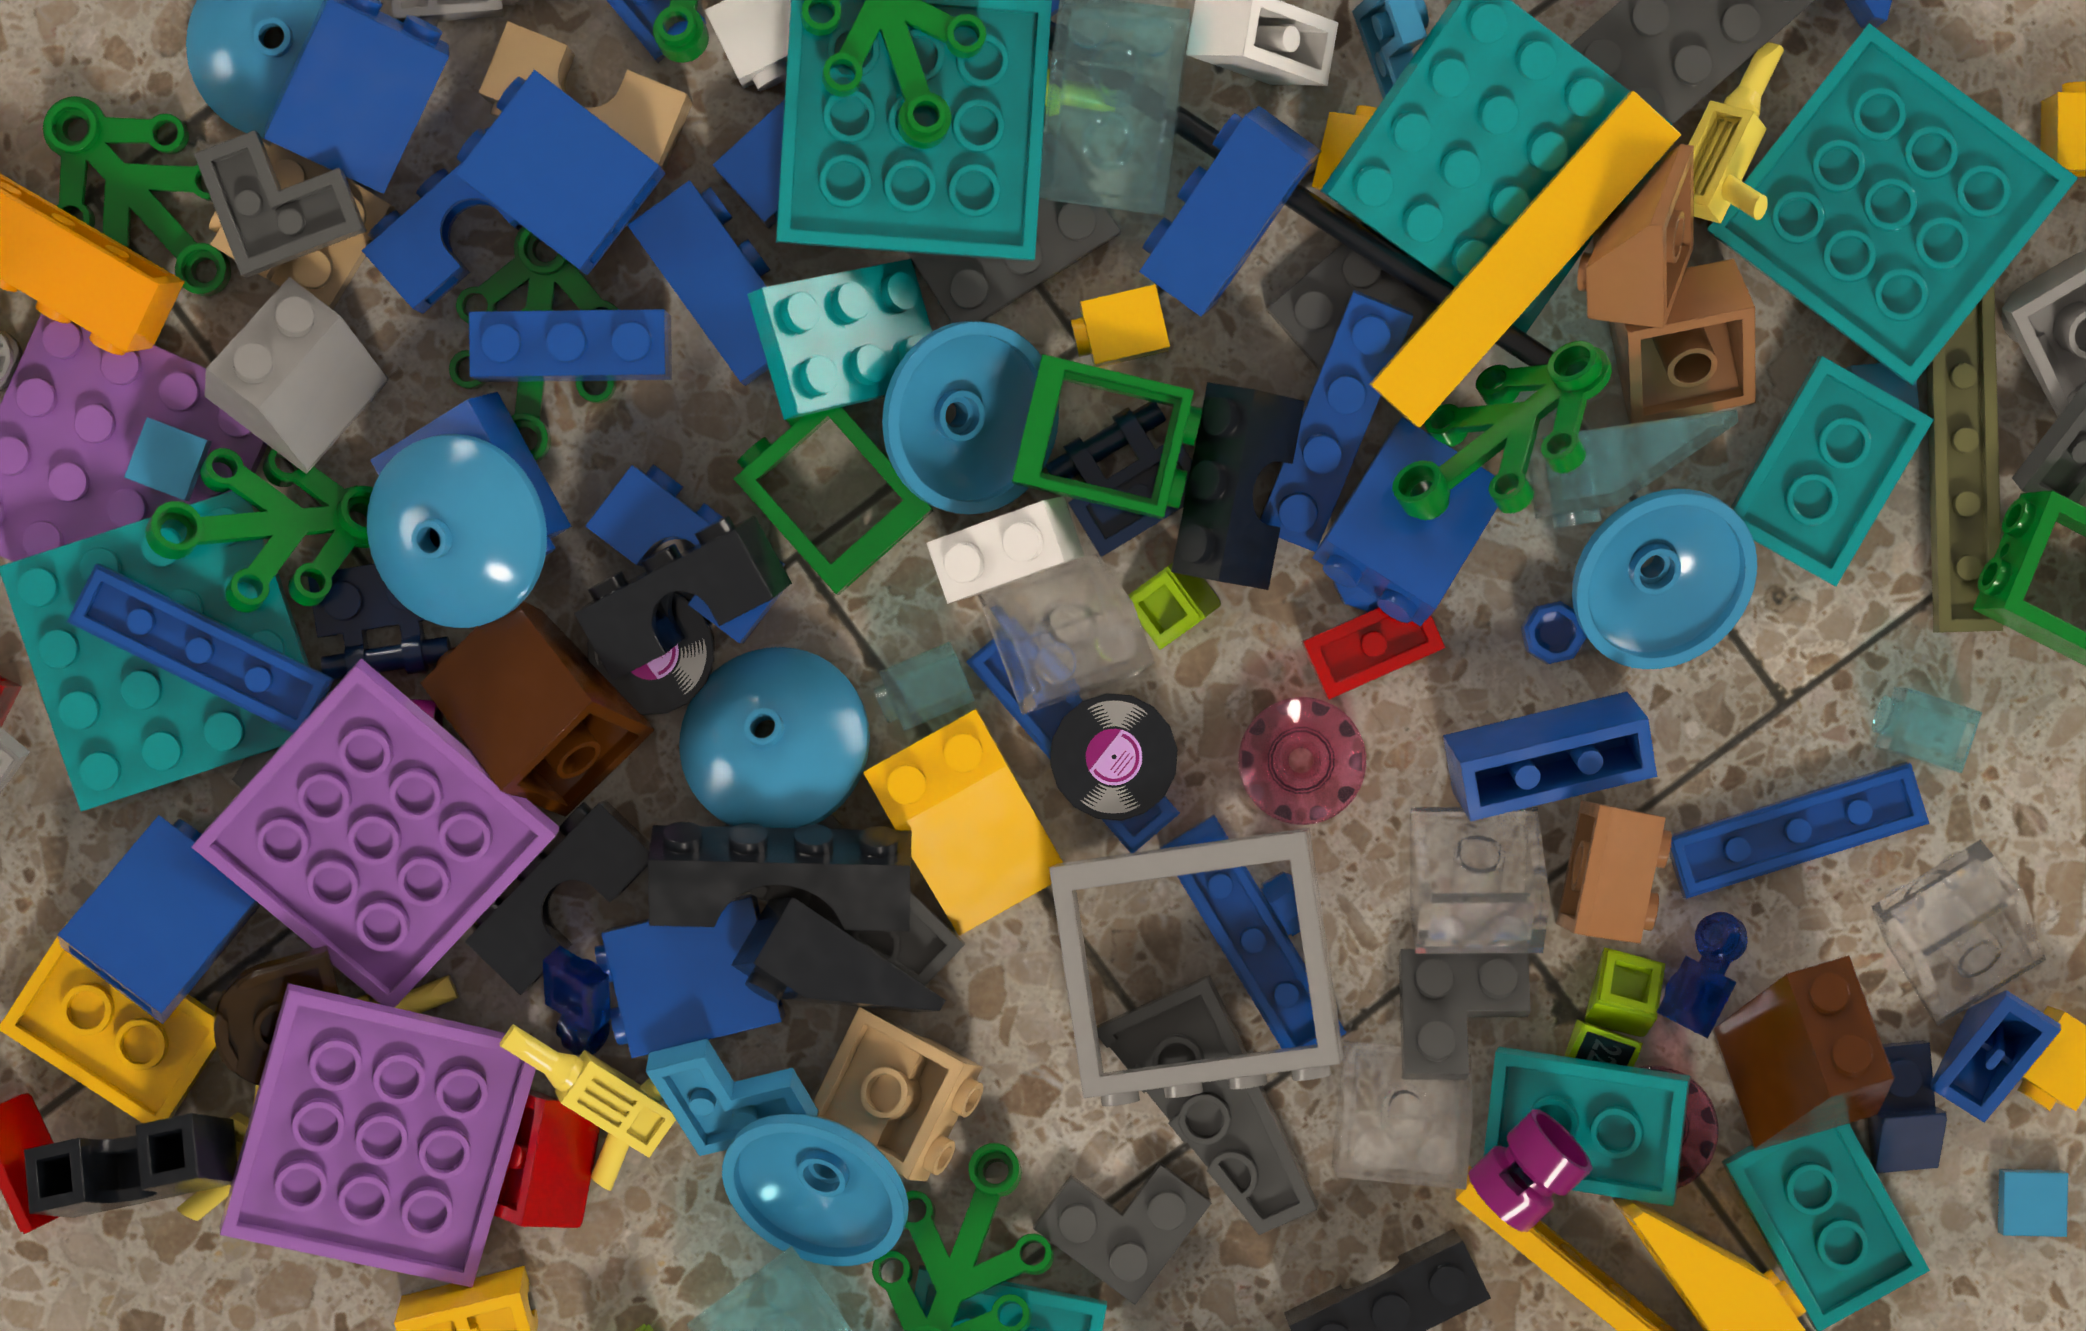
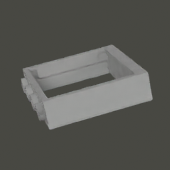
(1240, 1070)

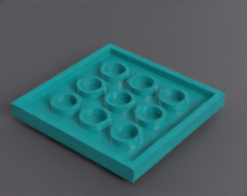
(1473, 138)
(864, 187)
(1893, 204)
(116, 715)

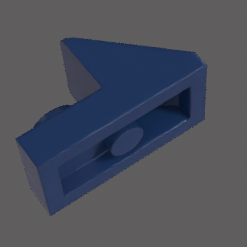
(1908, 1125)

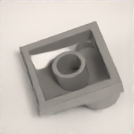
(2050, 327)

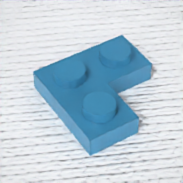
(1389, 35)
(714, 1106)

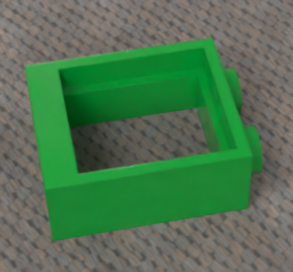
(1040, 420)
(875, 543)
(2011, 570)

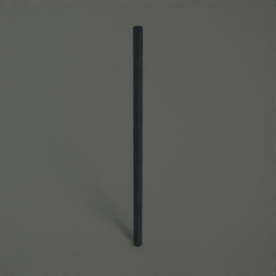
(1362, 241)

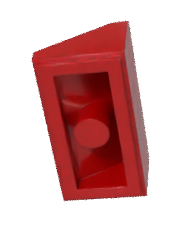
(20, 1130)

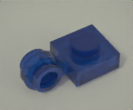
(1699, 988)
(582, 996)

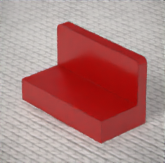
(548, 1166)

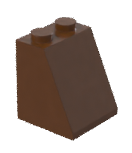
(535, 710)
(1805, 1055)

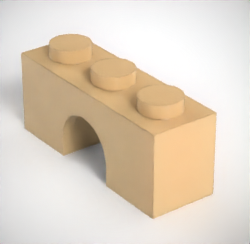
(641, 111)

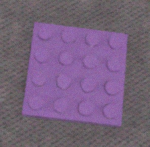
(74, 428)
(375, 836)
(378, 1137)

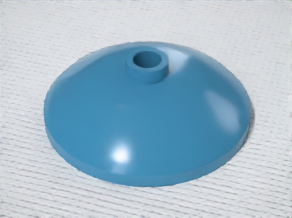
(231, 62)
(991, 382)
(486, 526)
(1680, 600)
(796, 771)
(815, 1189)

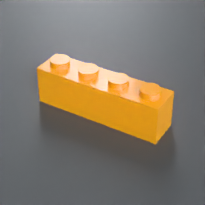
(81, 273)

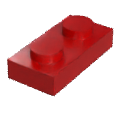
(1368, 649)

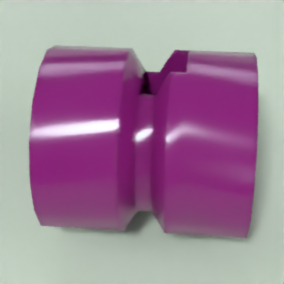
(1525, 1175)

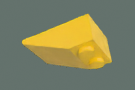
(967, 821)
(1711, 1281)

